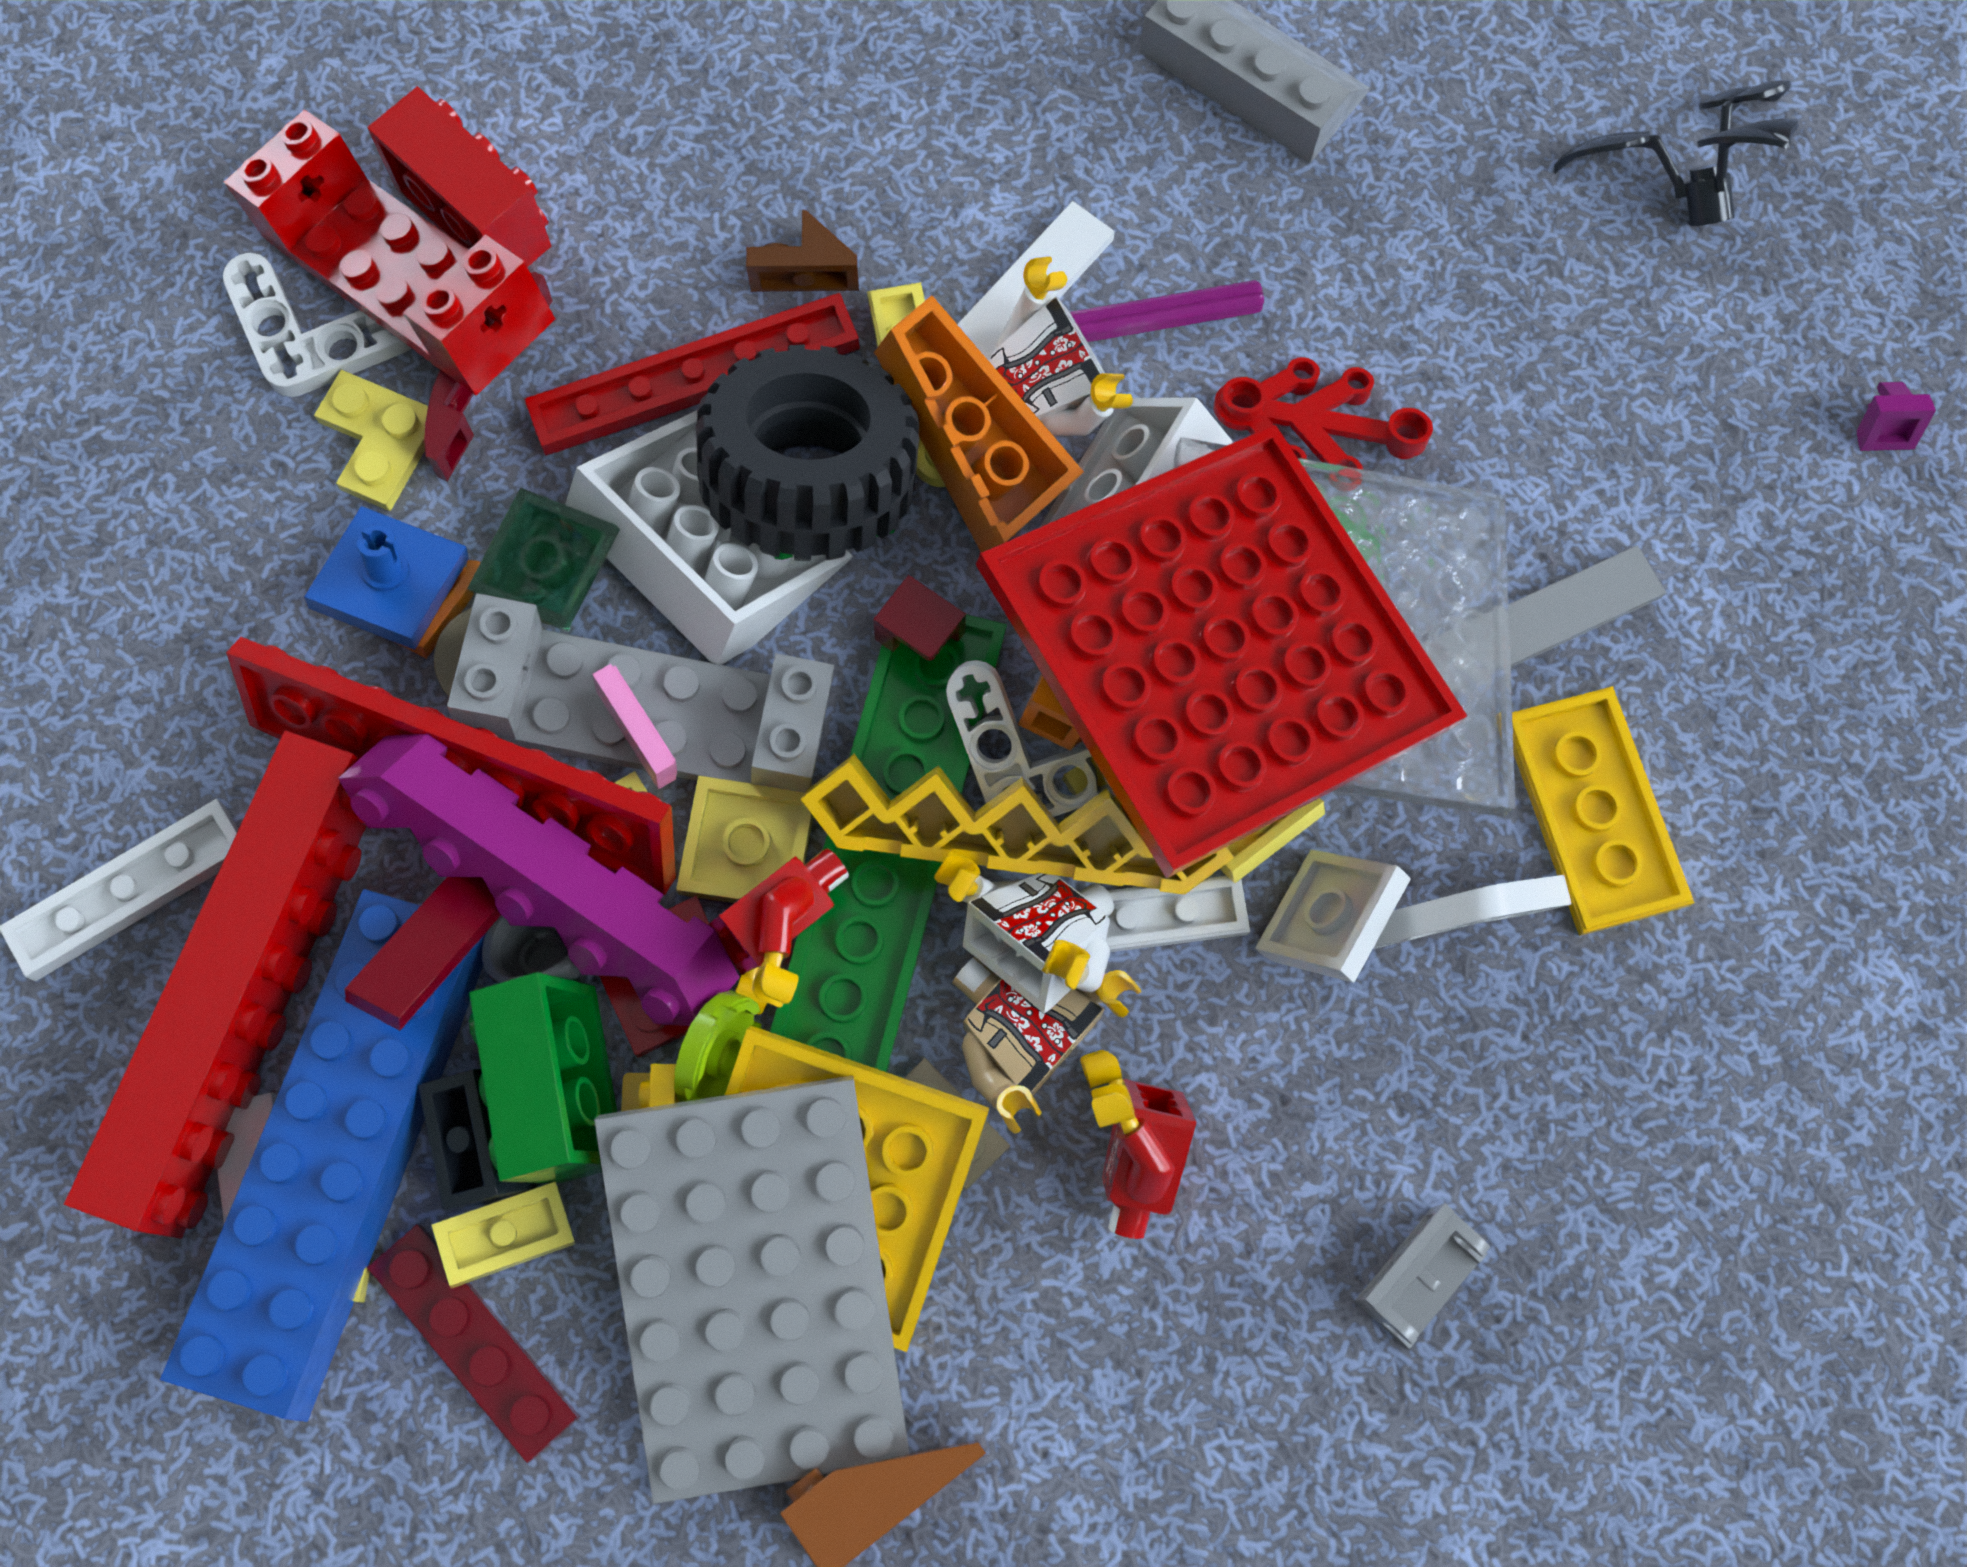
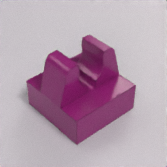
(1895, 419)

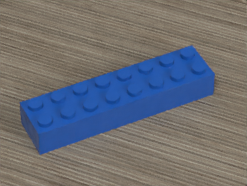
(318, 1185)

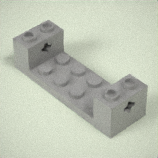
(713, 717)

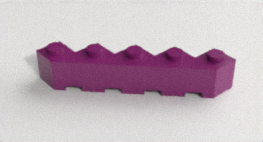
(541, 875)

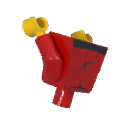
(765, 920)
(1145, 1144)

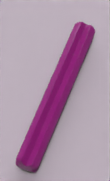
(1170, 310)

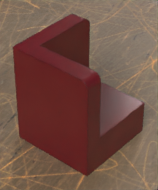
(918, 620)

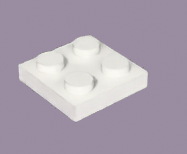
(1333, 914)

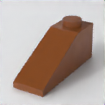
(860, 1503)

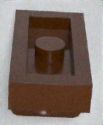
(817, 265)

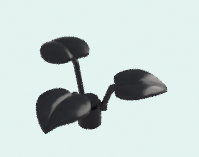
(1709, 186)

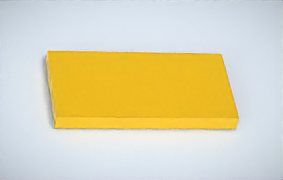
(1597, 811)

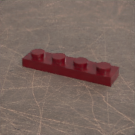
(474, 1345)

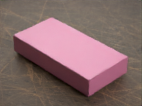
(635, 725)

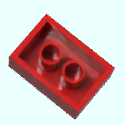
(458, 177)

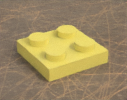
(740, 837)

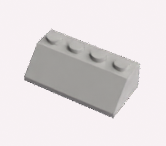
(1252, 70)

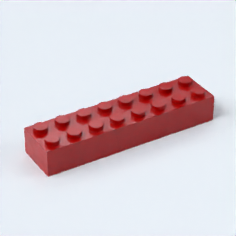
(225, 997)

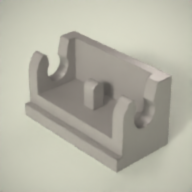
(1422, 1274)

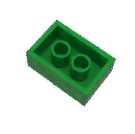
(542, 1076)

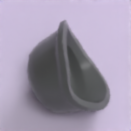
(524, 950)

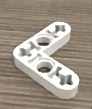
(306, 349)
(999, 773)
(1475, 907)

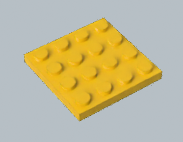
(914, 1151)

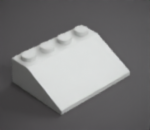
(676, 552)

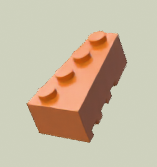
(975, 426)

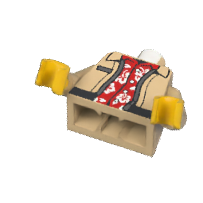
(1016, 1046)

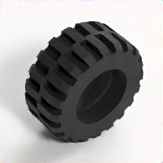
(805, 503)

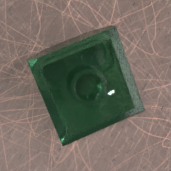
(545, 557)

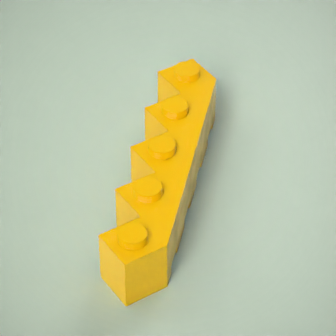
(1005, 834)

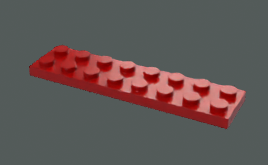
(320, 704)

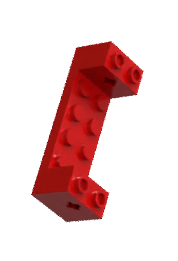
(442, 300)

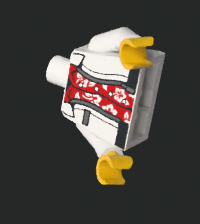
(1052, 362)
(1033, 930)

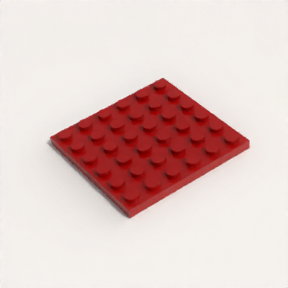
(1219, 646)

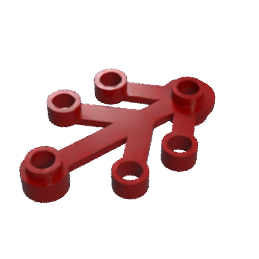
(1313, 415)

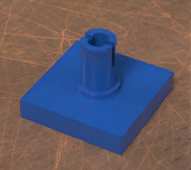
(387, 577)

